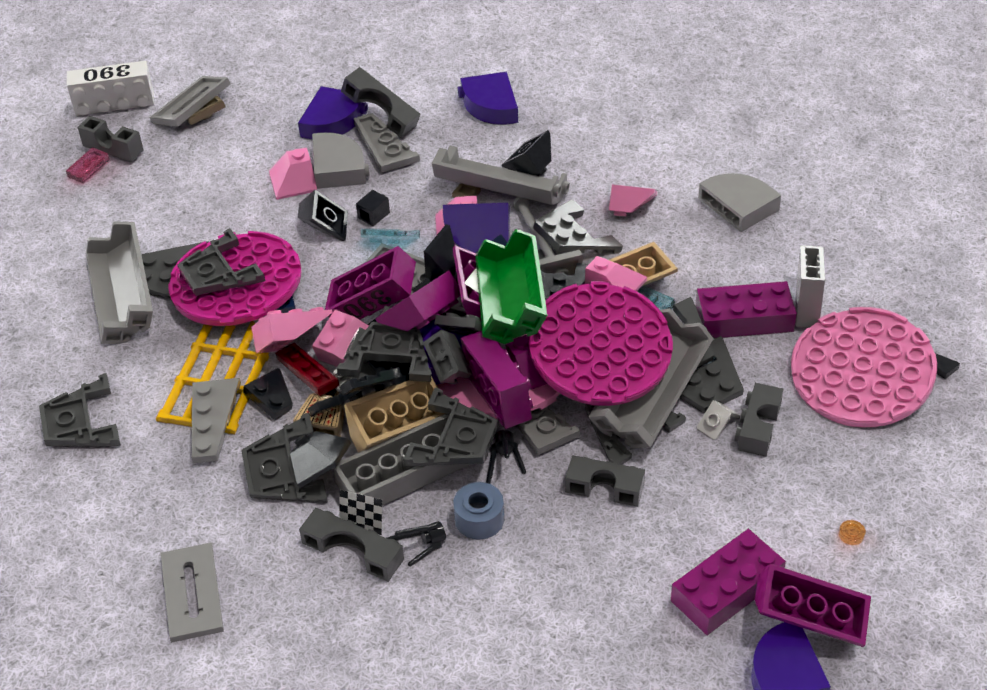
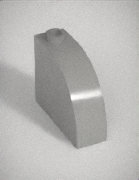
(338, 161)
(739, 198)
(809, 285)

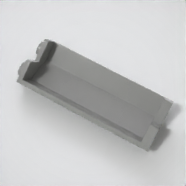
(451, 167)
(119, 284)
(643, 418)

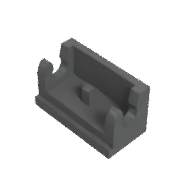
(447, 357)

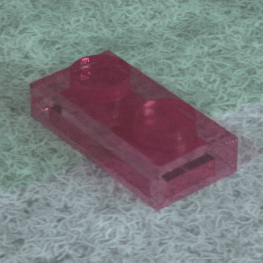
(87, 165)

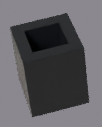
(373, 208)

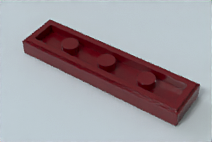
(307, 369)

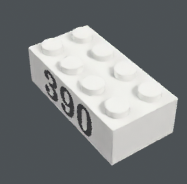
(110, 88)

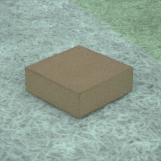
(465, 190)

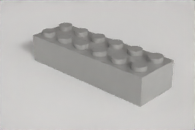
(381, 468)

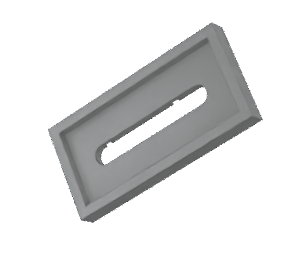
(190, 101)
(210, 616)

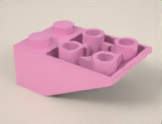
(280, 329)

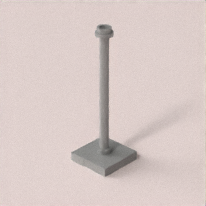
(552, 263)

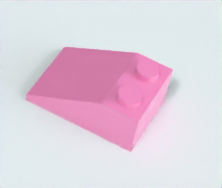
(336, 337)

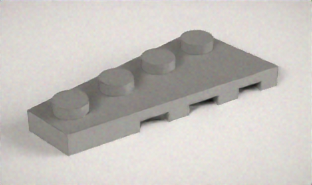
(384, 145)
(210, 416)
(547, 430)

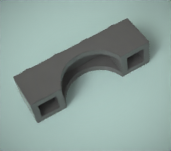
(363, 87)
(325, 530)

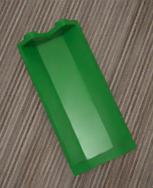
(510, 288)

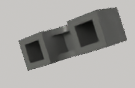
(123, 144)
(756, 434)
(586, 473)

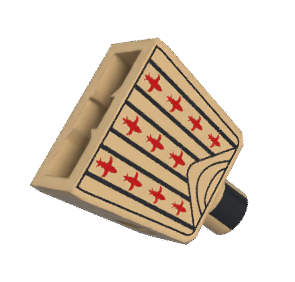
(327, 422)

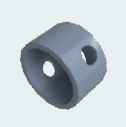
(479, 522)

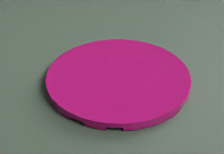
(244, 303)
(601, 344)

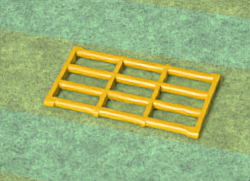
(217, 351)

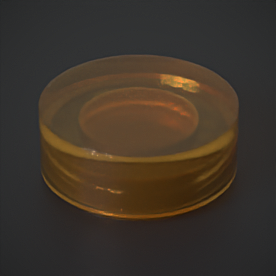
(852, 532)

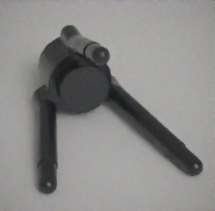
(504, 445)
(430, 534)

